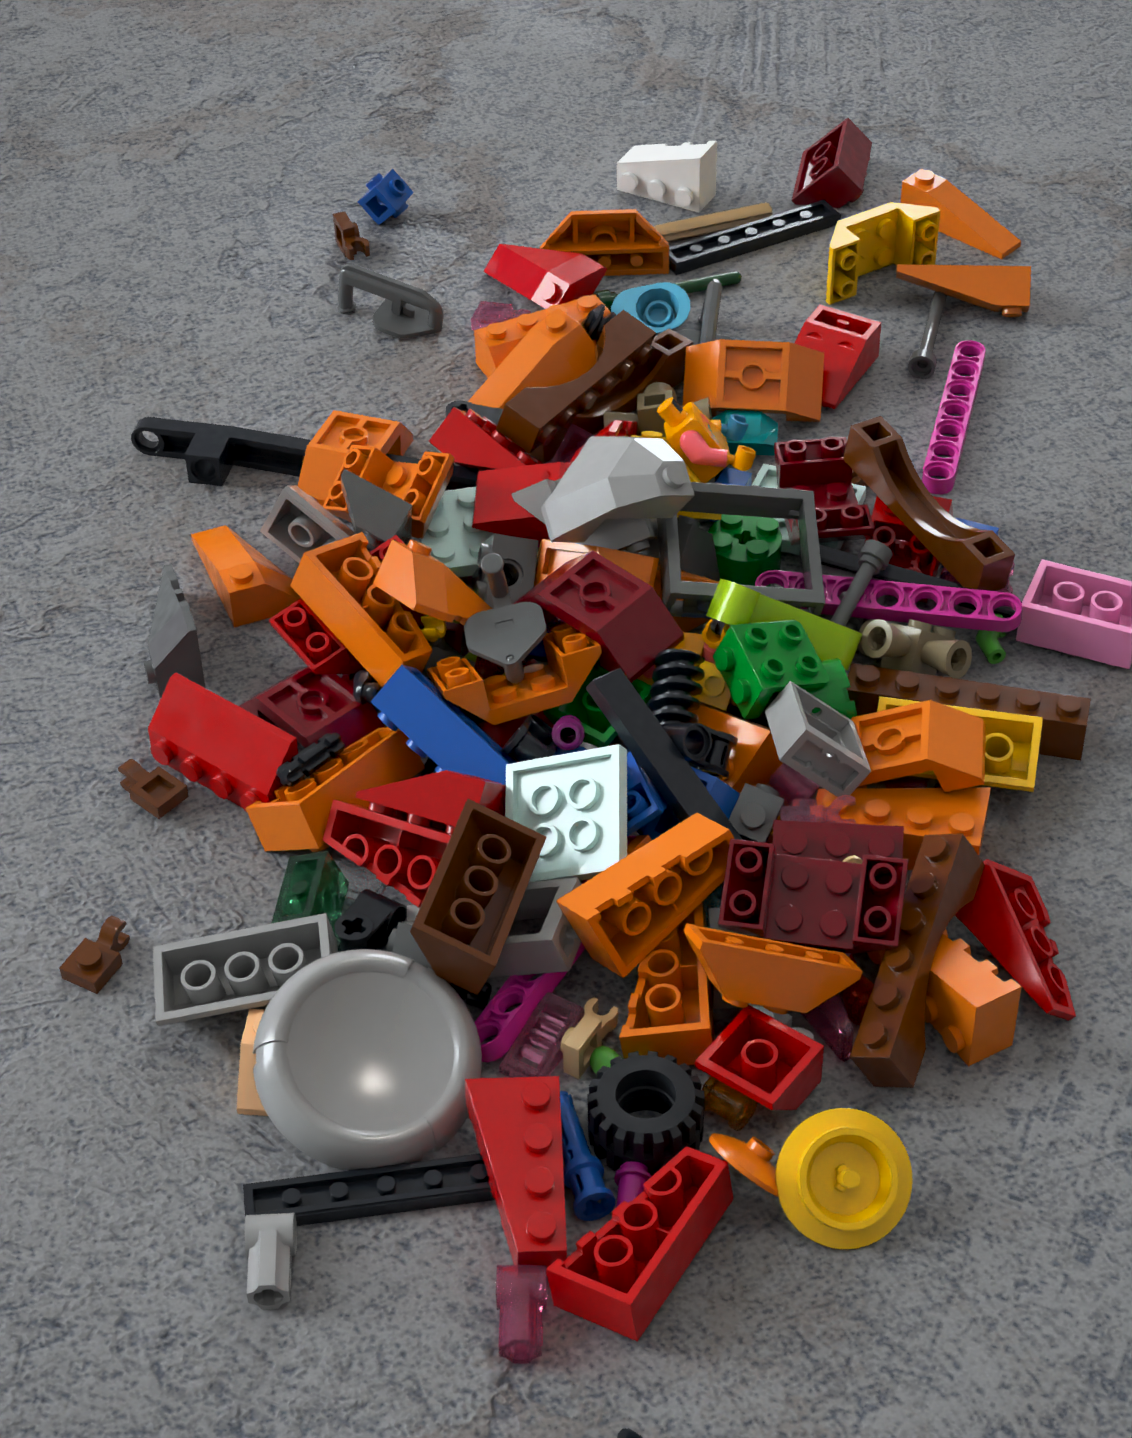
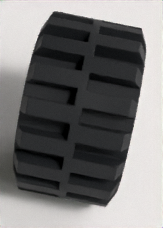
(640, 1085)

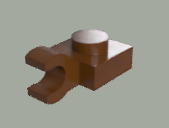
(348, 236)
(153, 791)
(96, 962)

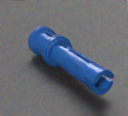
(582, 1170)

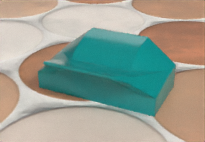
(759, 435)

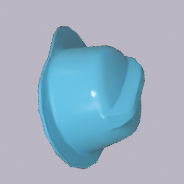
(655, 305)

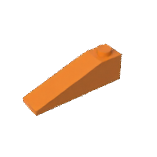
(243, 577)
(426, 583)

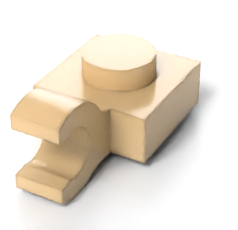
(585, 1037)

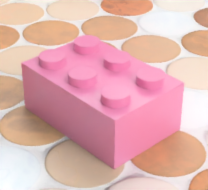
(1078, 614)

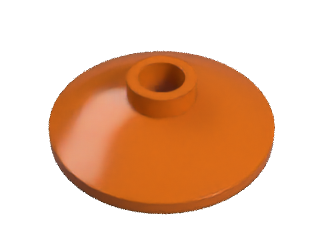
(749, 1159)

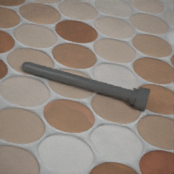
(923, 361)
(873, 558)

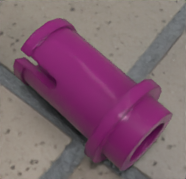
(568, 742)
(630, 1180)

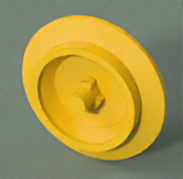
(844, 1178)

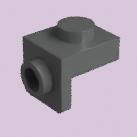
(756, 811)

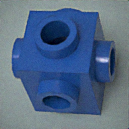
(385, 196)

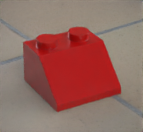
(764, 1060)

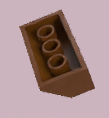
(475, 895)

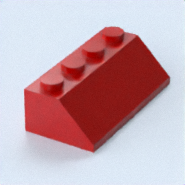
(218, 743)

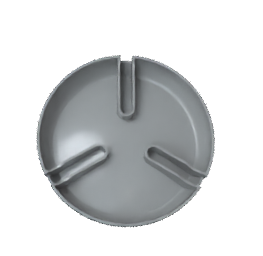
(366, 1059)

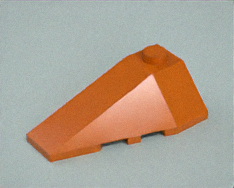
(958, 214)
(990, 287)
(547, 356)

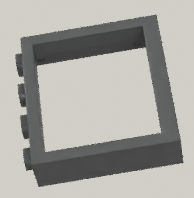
(742, 501)

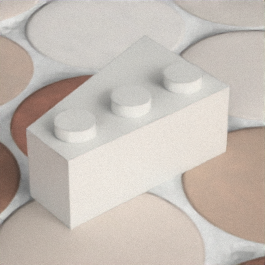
(670, 174)

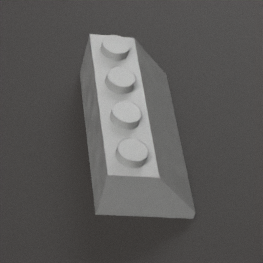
(301, 523)
(235, 967)

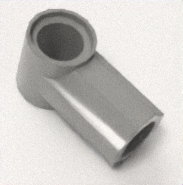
(269, 1251)

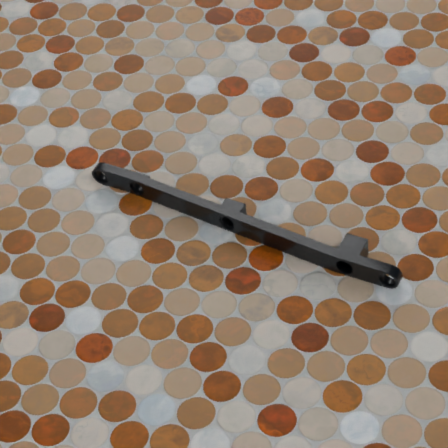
(215, 448)

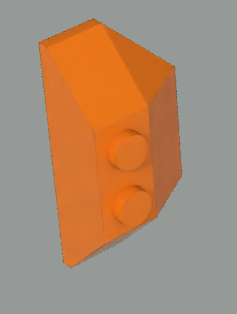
(615, 239)
(770, 971)

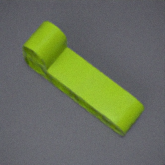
(741, 605)

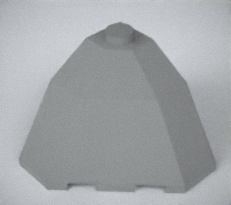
(616, 481)
(611, 534)

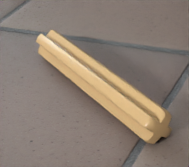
(713, 222)

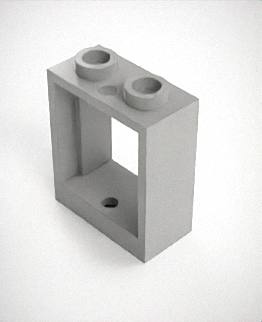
(817, 744)
(555, 944)

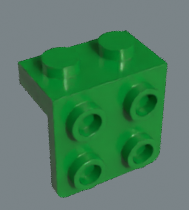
(764, 659)

